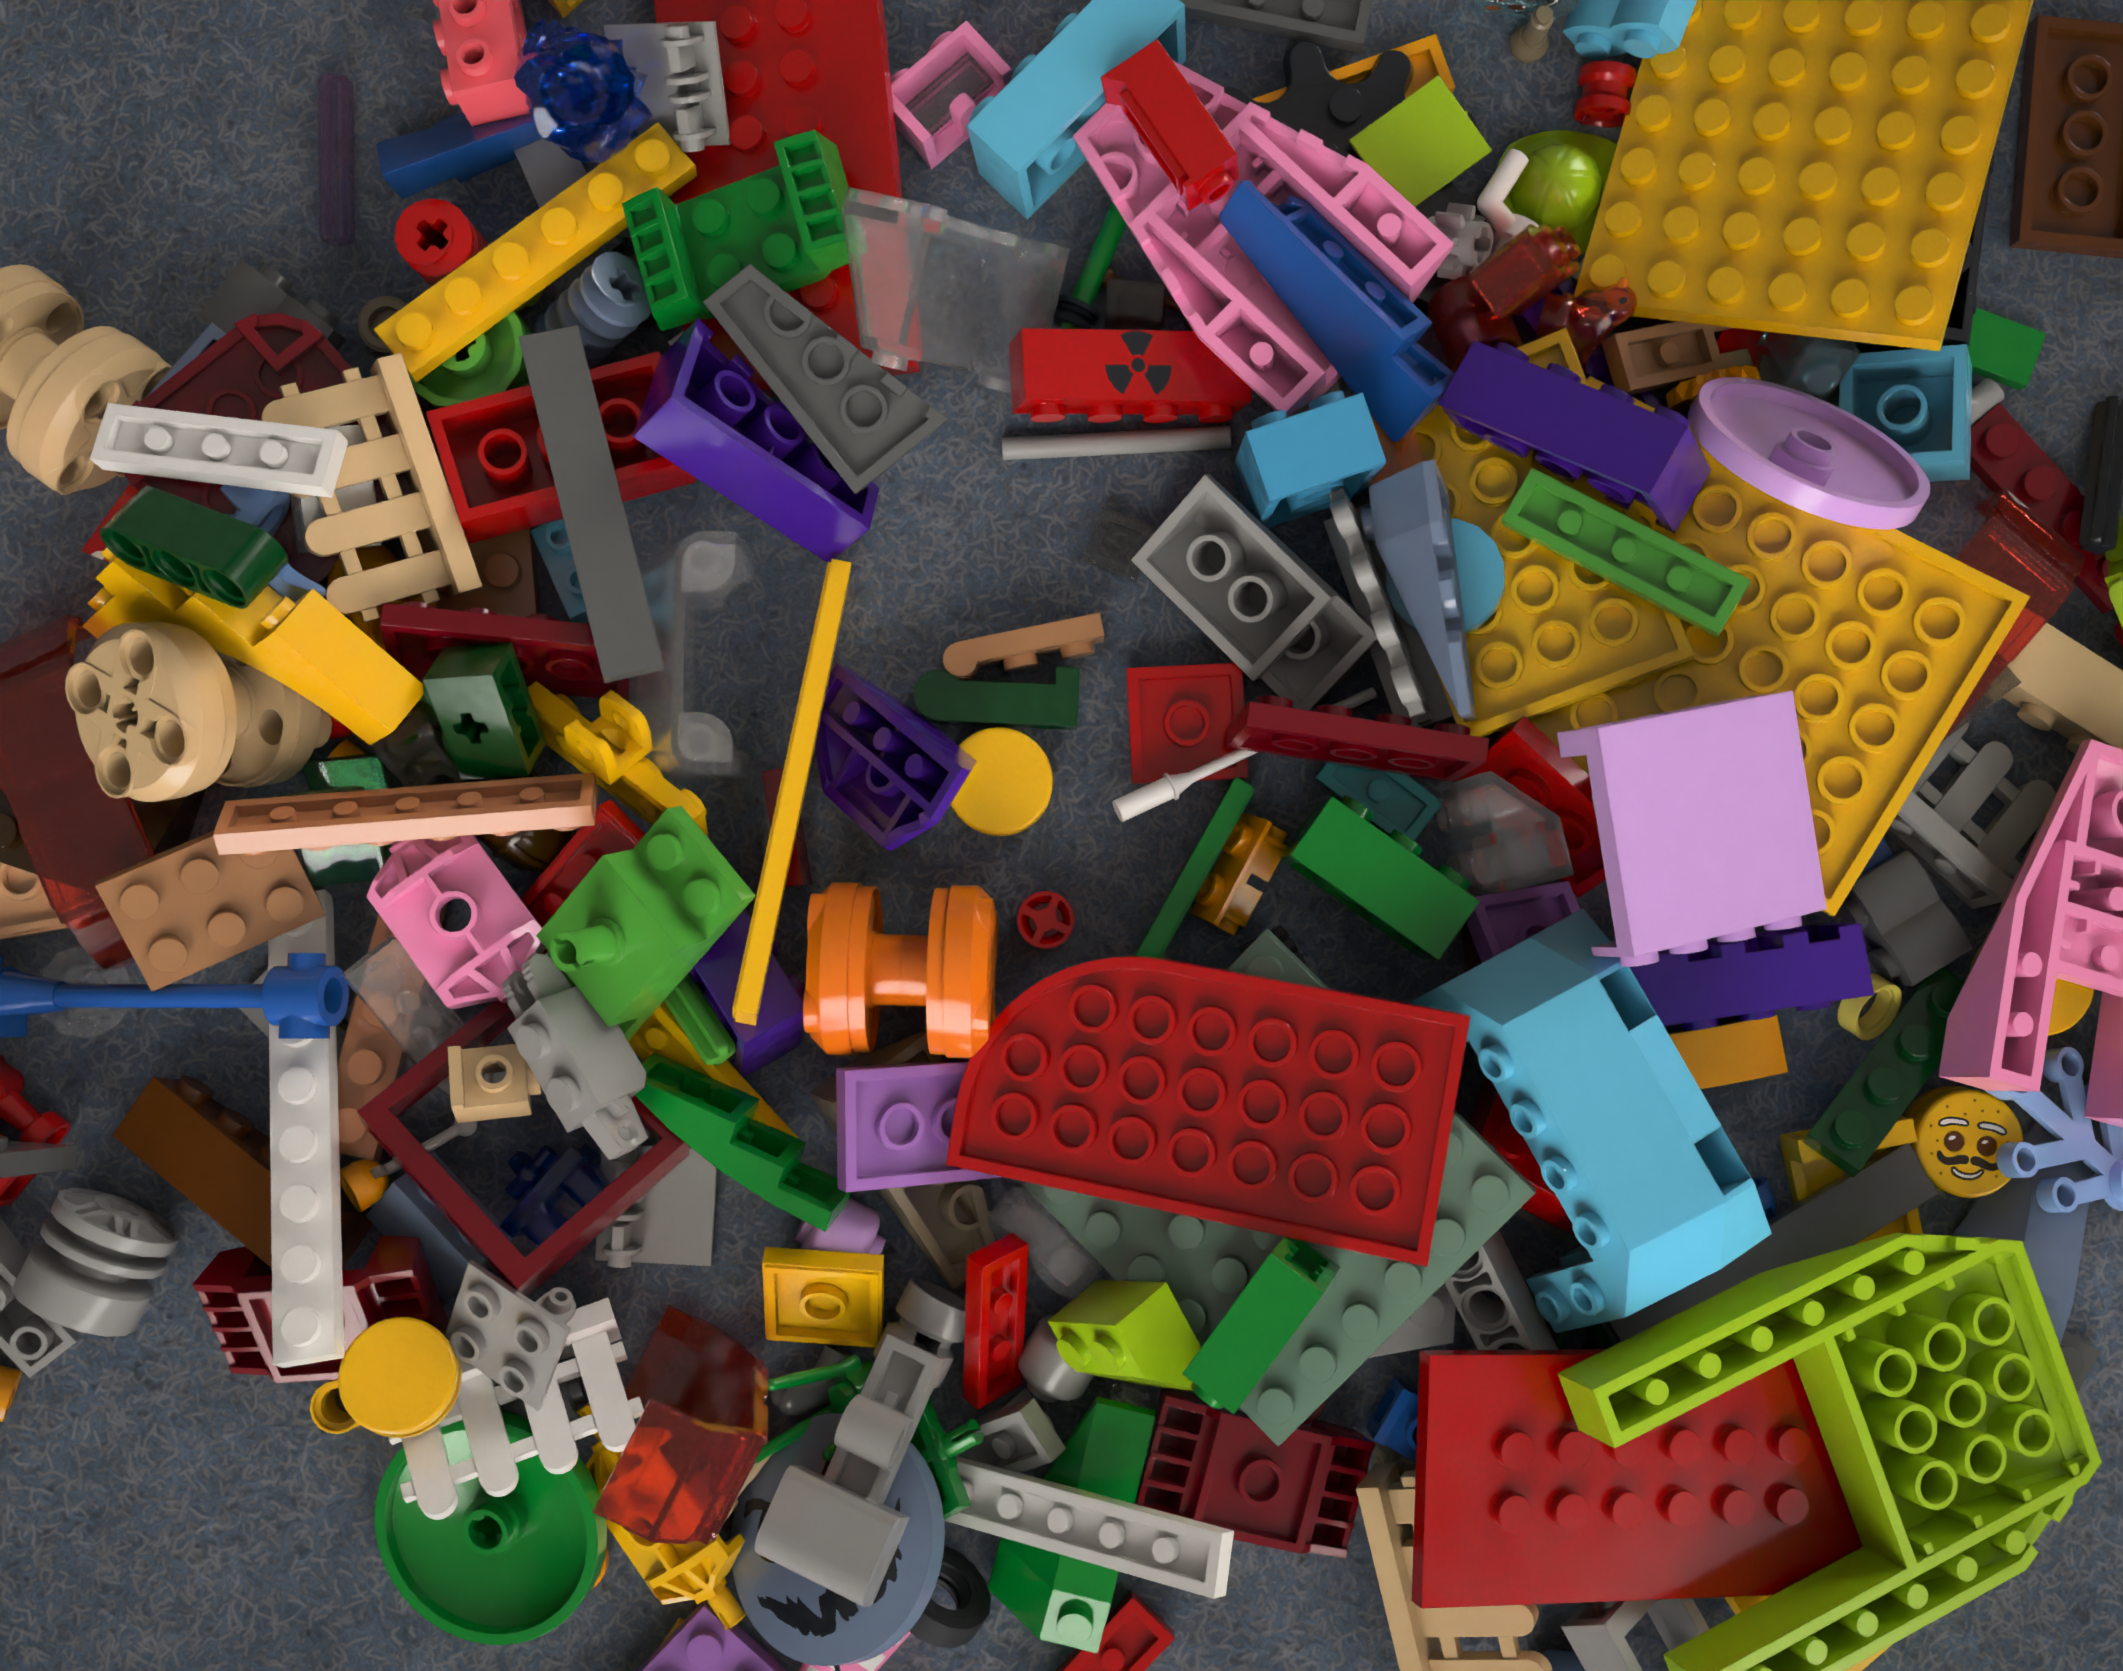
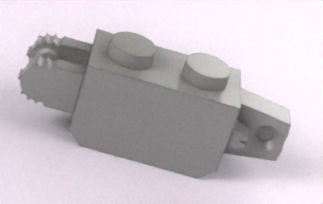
(576, 1057)

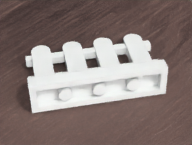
(553, 1435)

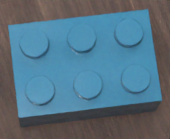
(1298, 460)

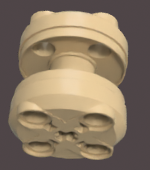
(62, 378)
(177, 715)

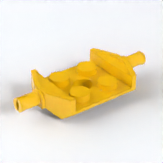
(671, 1569)

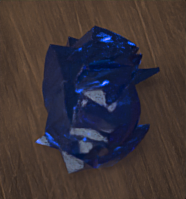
(580, 91)

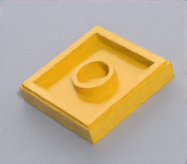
(823, 1296)

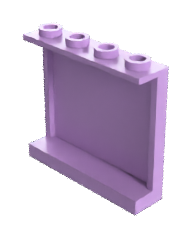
(1701, 824)

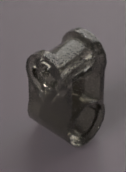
(424, 757)

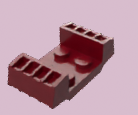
(239, 1304)
(1235, 1477)

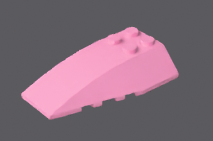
(1209, 272)

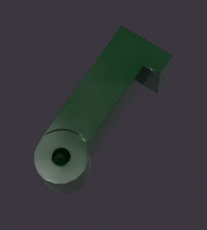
(999, 704)

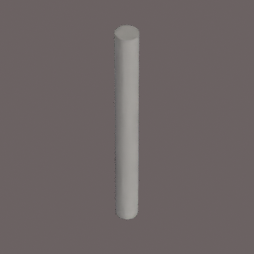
(1116, 443)

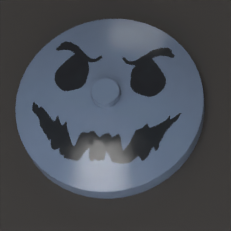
(810, 1619)

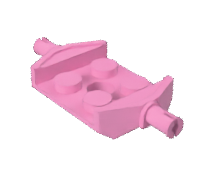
(462, 964)

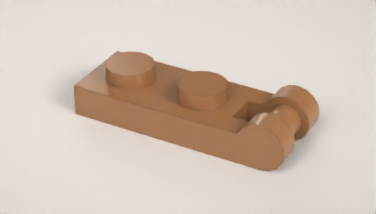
(1666, 355)
(1020, 647)

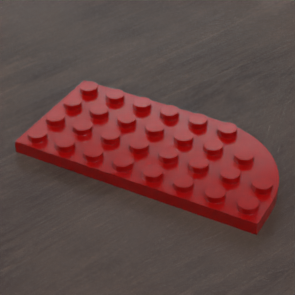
(1221, 1100)

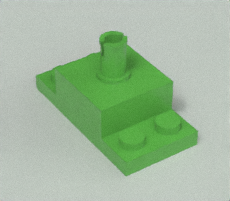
(645, 920)

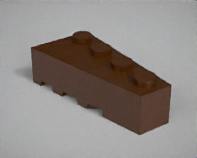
(216, 1161)

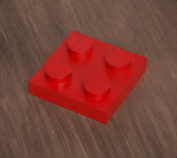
(1182, 719)

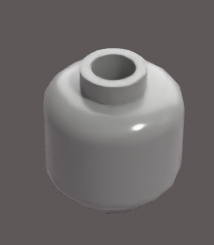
(1046, 1371)

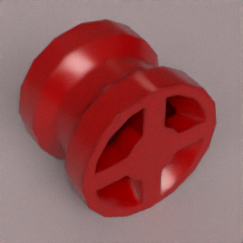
(1604, 93)
(1045, 919)

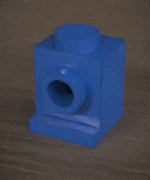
(1396, 1419)

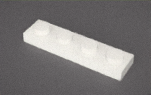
(219, 450)

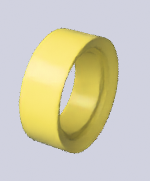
(1877, 1017)

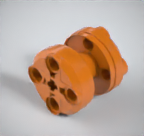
(859, 969)

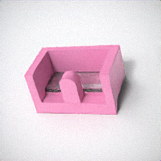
(943, 89)

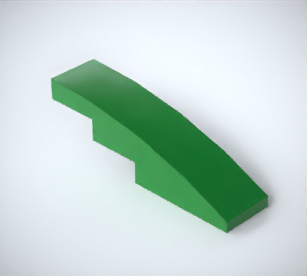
(722, 1130)

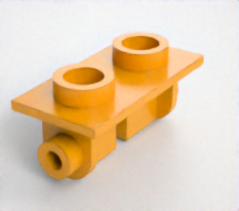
(1225, 895)

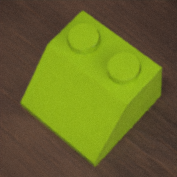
(1127, 1334)

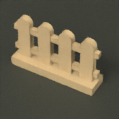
(381, 458)
(1415, 1632)

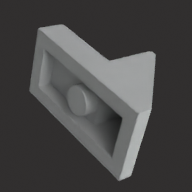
(1016, 1436)

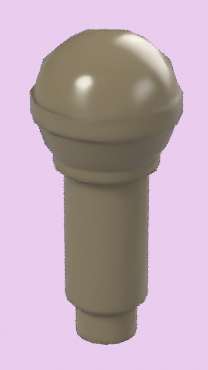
(1530, 40)

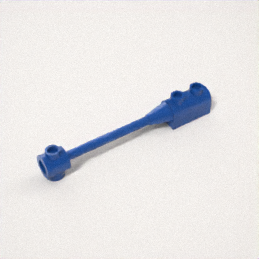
(296, 997)

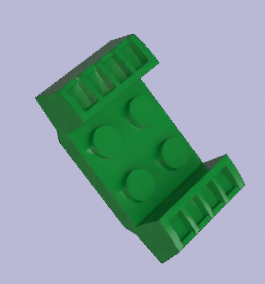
(775, 220)

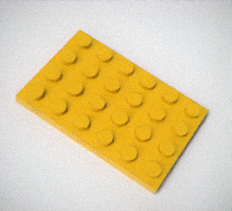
(1557, 624)

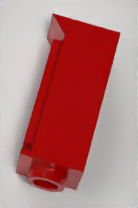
(1173, 124)

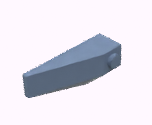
(1416, 541)
(2049, 1239)

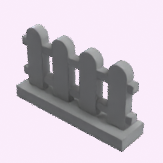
(1399, 653)
(1940, 826)

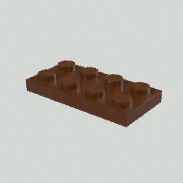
(2070, 139)

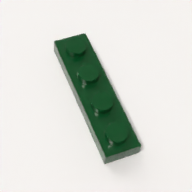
(1887, 1077)

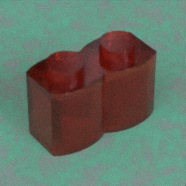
(1526, 269)

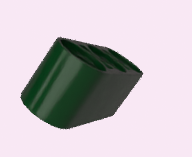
(194, 547)

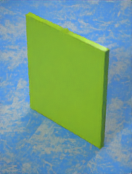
(1422, 143)

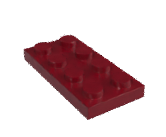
(548, 650)
(1340, 739)

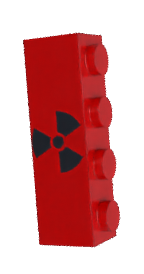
(1121, 374)

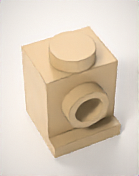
(479, 1100)

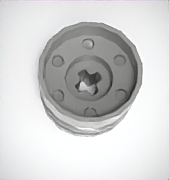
(95, 1263)

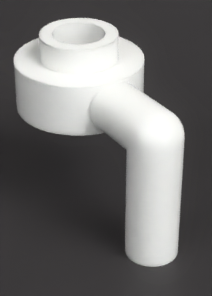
(1491, 204)

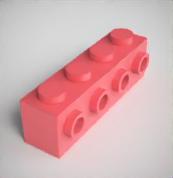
(482, 57)

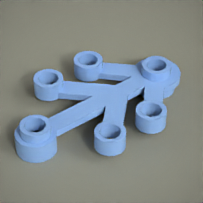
(2073, 1142)

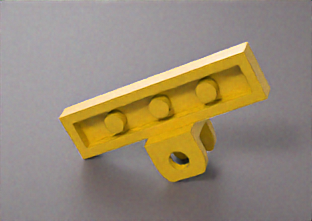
(613, 751)

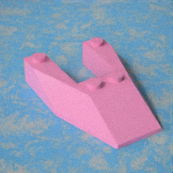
(2053, 924)

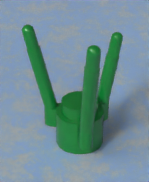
(849, 1382)

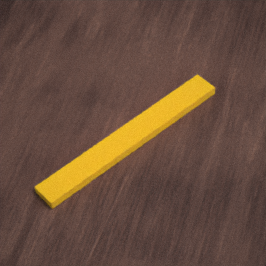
(791, 794)

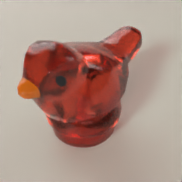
(1588, 316)

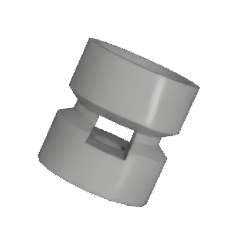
(933, 1313)

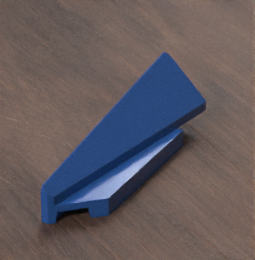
(451, 150)
(1343, 305)

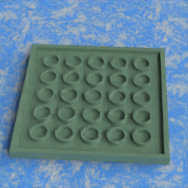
(1366, 1300)

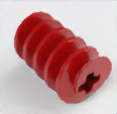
(436, 238)

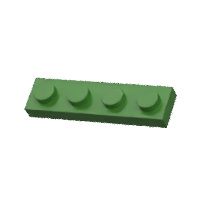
(1625, 552)

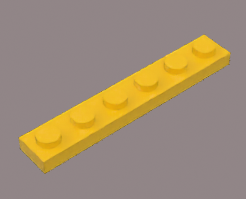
(532, 254)

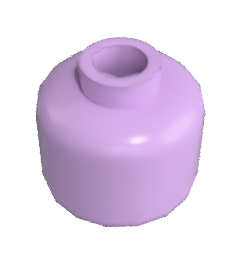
(851, 1232)

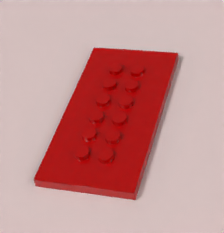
(792, 73)
(1544, 1514)

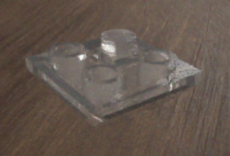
(1500, 835)

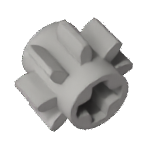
(1470, 237)

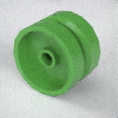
(481, 368)

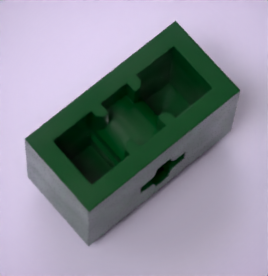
(484, 710)

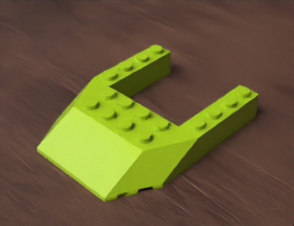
(1934, 1409)

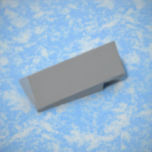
(1255, 596)

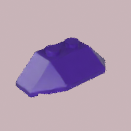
(885, 761)

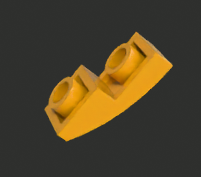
(1732, 1052)

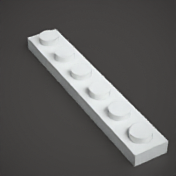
(1096, 1529)

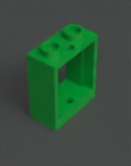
(1260, 1323)

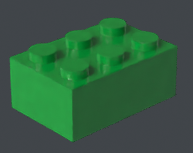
(1381, 877)

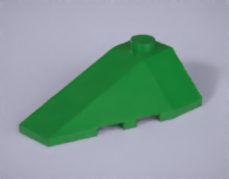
(1057, 1594)

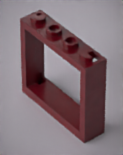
(521, 1273)

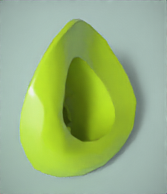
(1562, 180)

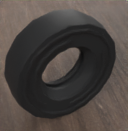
(972, 1598)

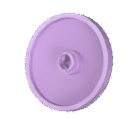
(1808, 453)

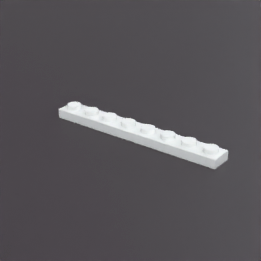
(305, 1175)

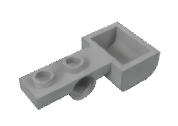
(837, 1522)

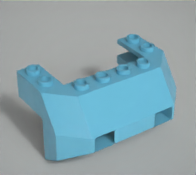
(1609, 1123)

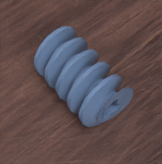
(603, 302)

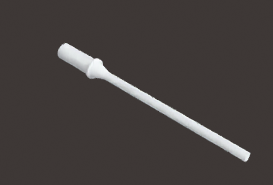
(1173, 785)

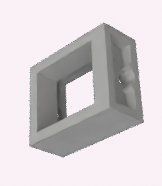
(1600, 1629)

